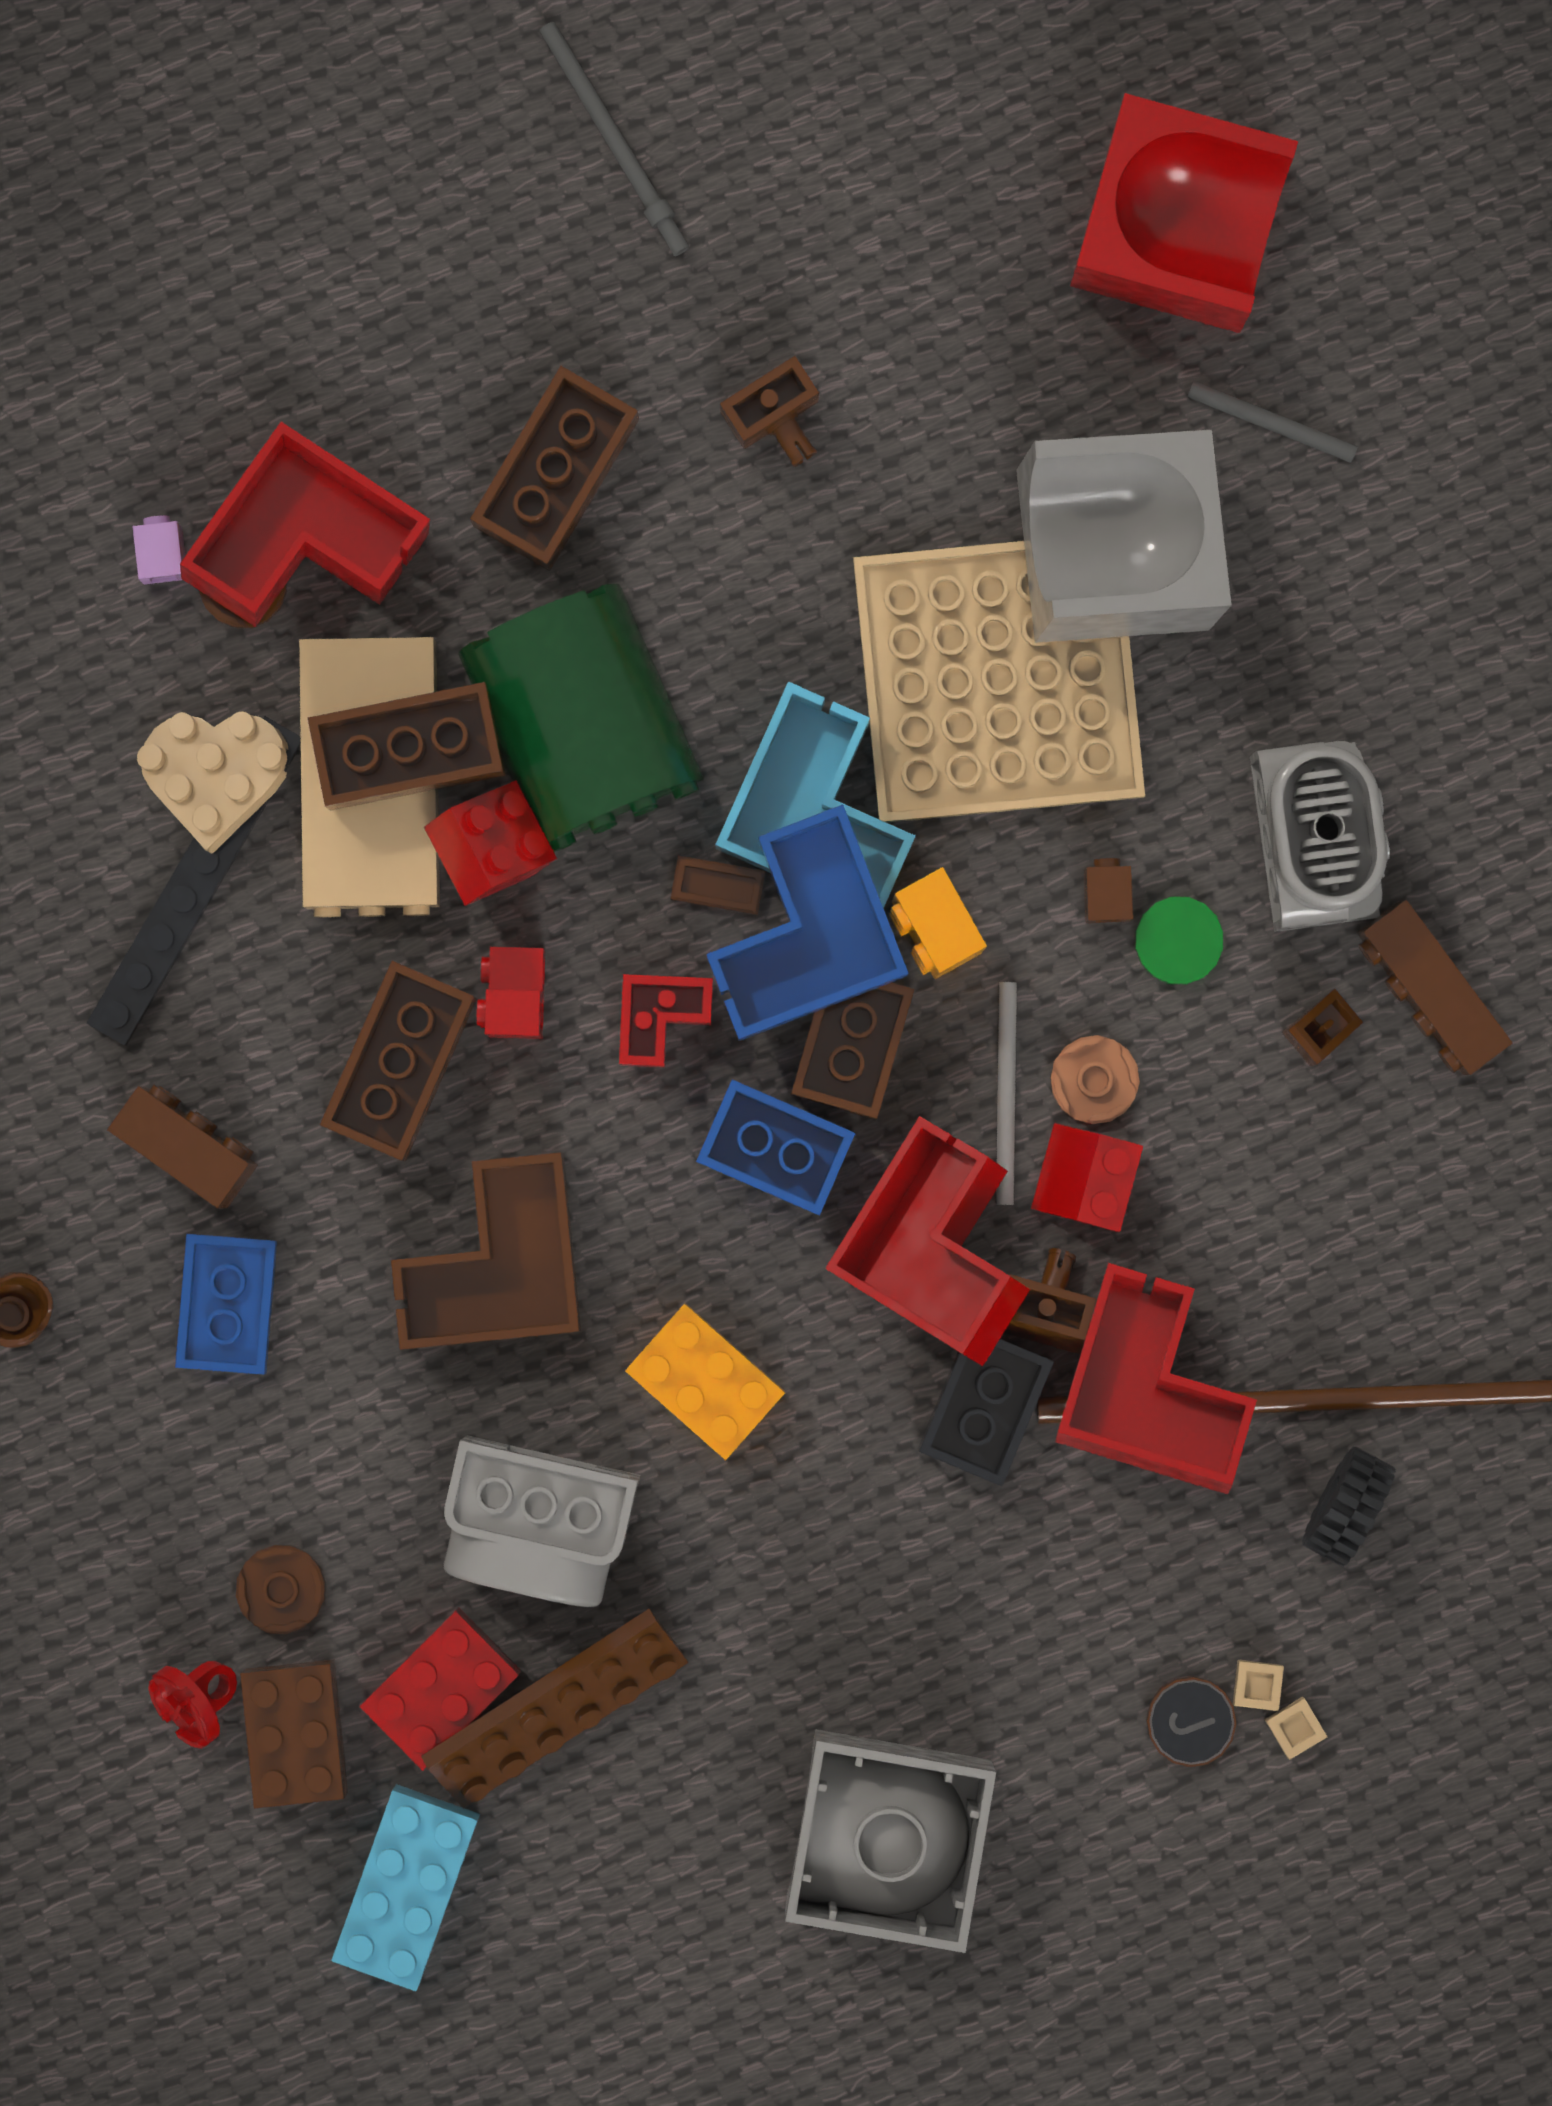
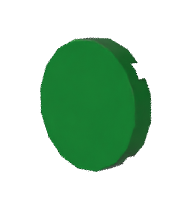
(1179, 940)

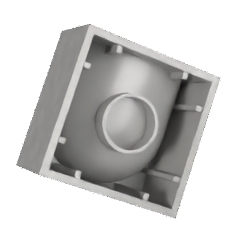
(1123, 535)
(890, 1841)

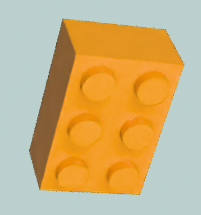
(937, 924)
(705, 1381)

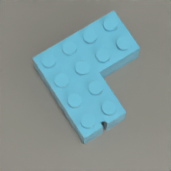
(800, 776)

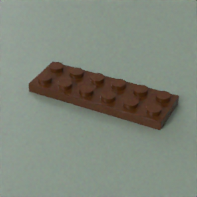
(555, 1709)

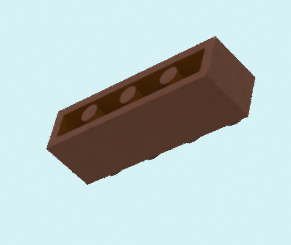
(1434, 989)

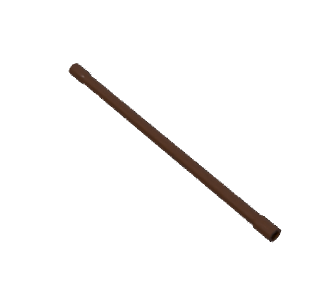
(1378, 1397)

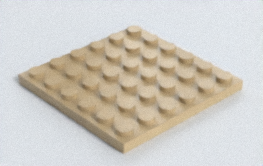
(976, 709)

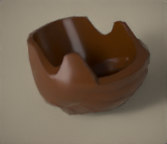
(24, 1308)

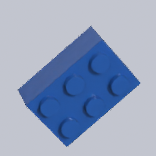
(775, 1147)

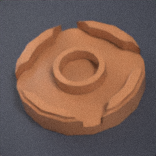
(1079, 1079)

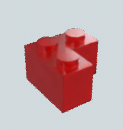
(514, 994)
(651, 1004)

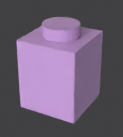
(158, 550)

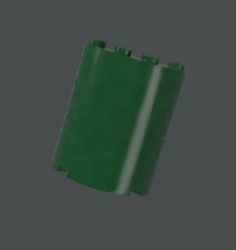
(582, 714)

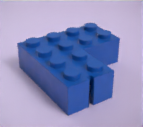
(834, 935)

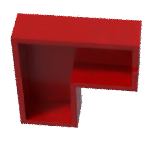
(299, 506)
(911, 1240)
(1131, 1404)

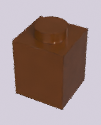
(1108, 892)

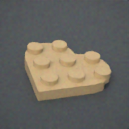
(213, 774)

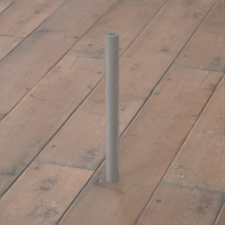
(1006, 1089)

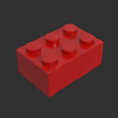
(440, 1687)

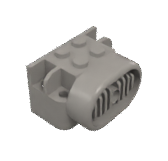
(1313, 877)
(535, 1521)

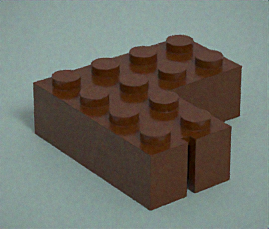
(519, 1278)

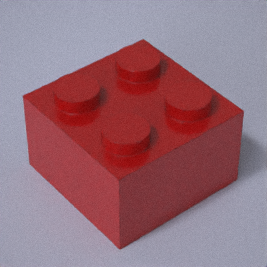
(490, 842)

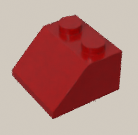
(1087, 1177)

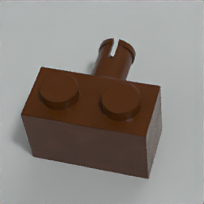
(772, 407)
(1050, 1311)

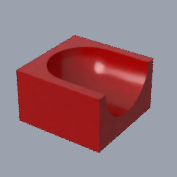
(1183, 213)

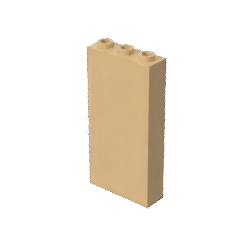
(376, 850)

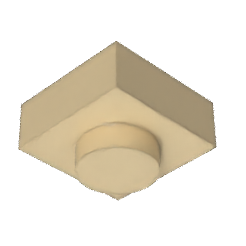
(1258, 1685)
(1296, 1728)

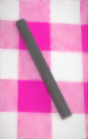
(1272, 421)

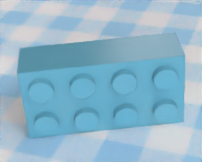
(405, 1887)

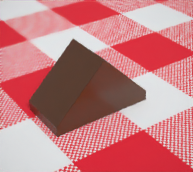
(1322, 1028)

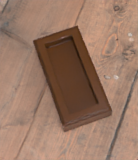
(718, 885)

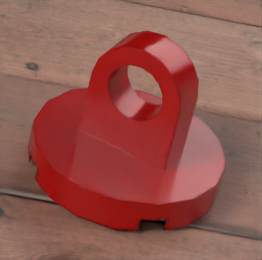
(188, 1702)

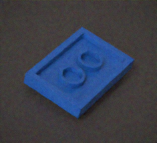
(226, 1304)

